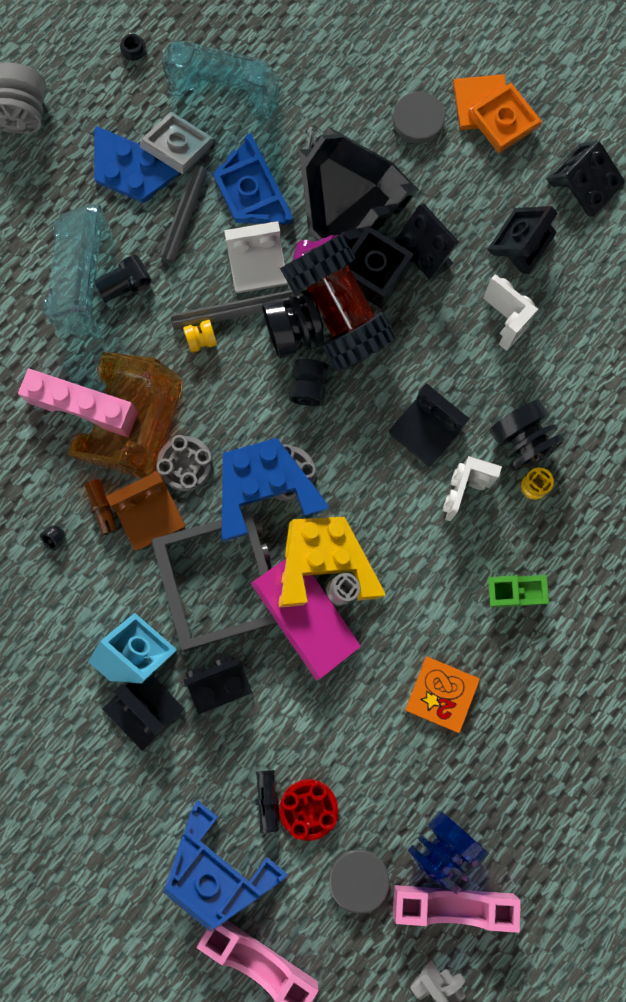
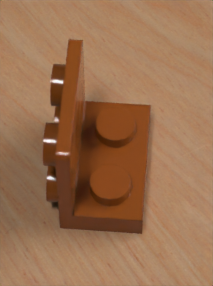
(146, 510)

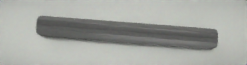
(228, 310)

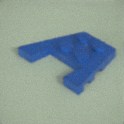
(260, 474)
(206, 883)

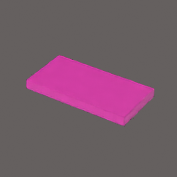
(312, 629)

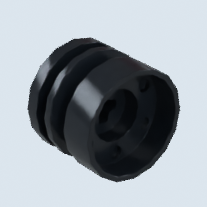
(293, 323)
(527, 435)

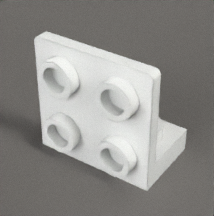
(255, 257)
(515, 307)
(477, 473)

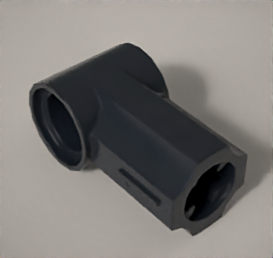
(128, 276)

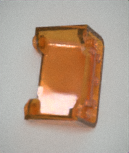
(154, 394)

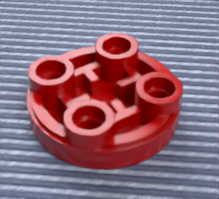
(308, 810)

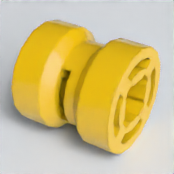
(200, 336)
(534, 488)

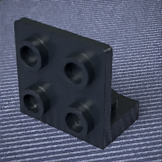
(589, 176)
(428, 241)
(429, 425)
(217, 685)

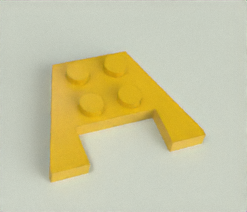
(320, 548)

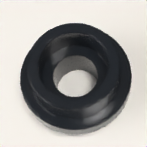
(129, 41)

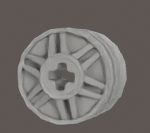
(21, 98)

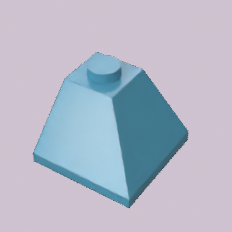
(131, 652)

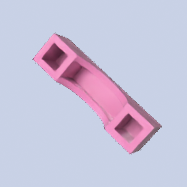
(60, 395)
(437, 905)
(275, 974)

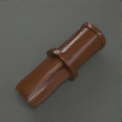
(100, 506)

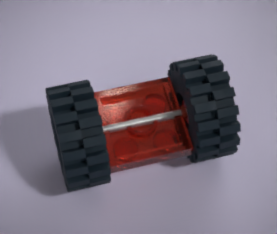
(339, 303)

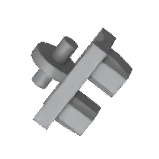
(440, 985)

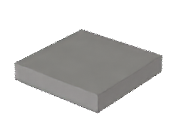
(176, 142)

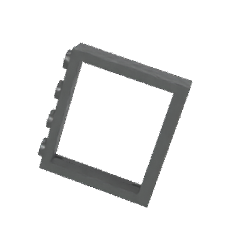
(173, 593)

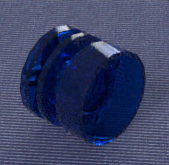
(447, 852)

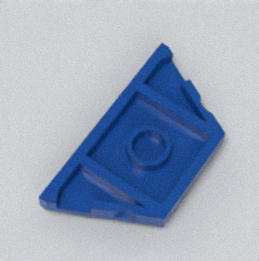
(127, 167)
(250, 187)

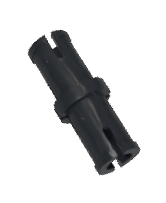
(267, 801)

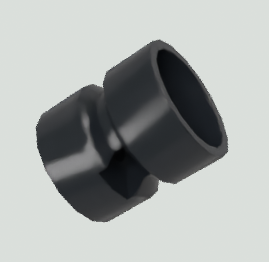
(308, 383)

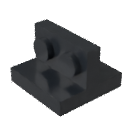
(525, 236)
(143, 710)

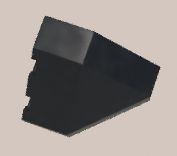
(350, 187)

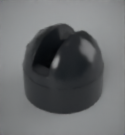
(54, 533)

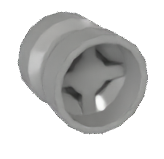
(336, 592)

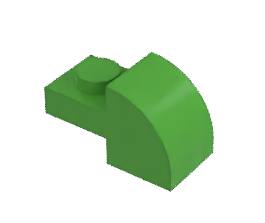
(518, 591)

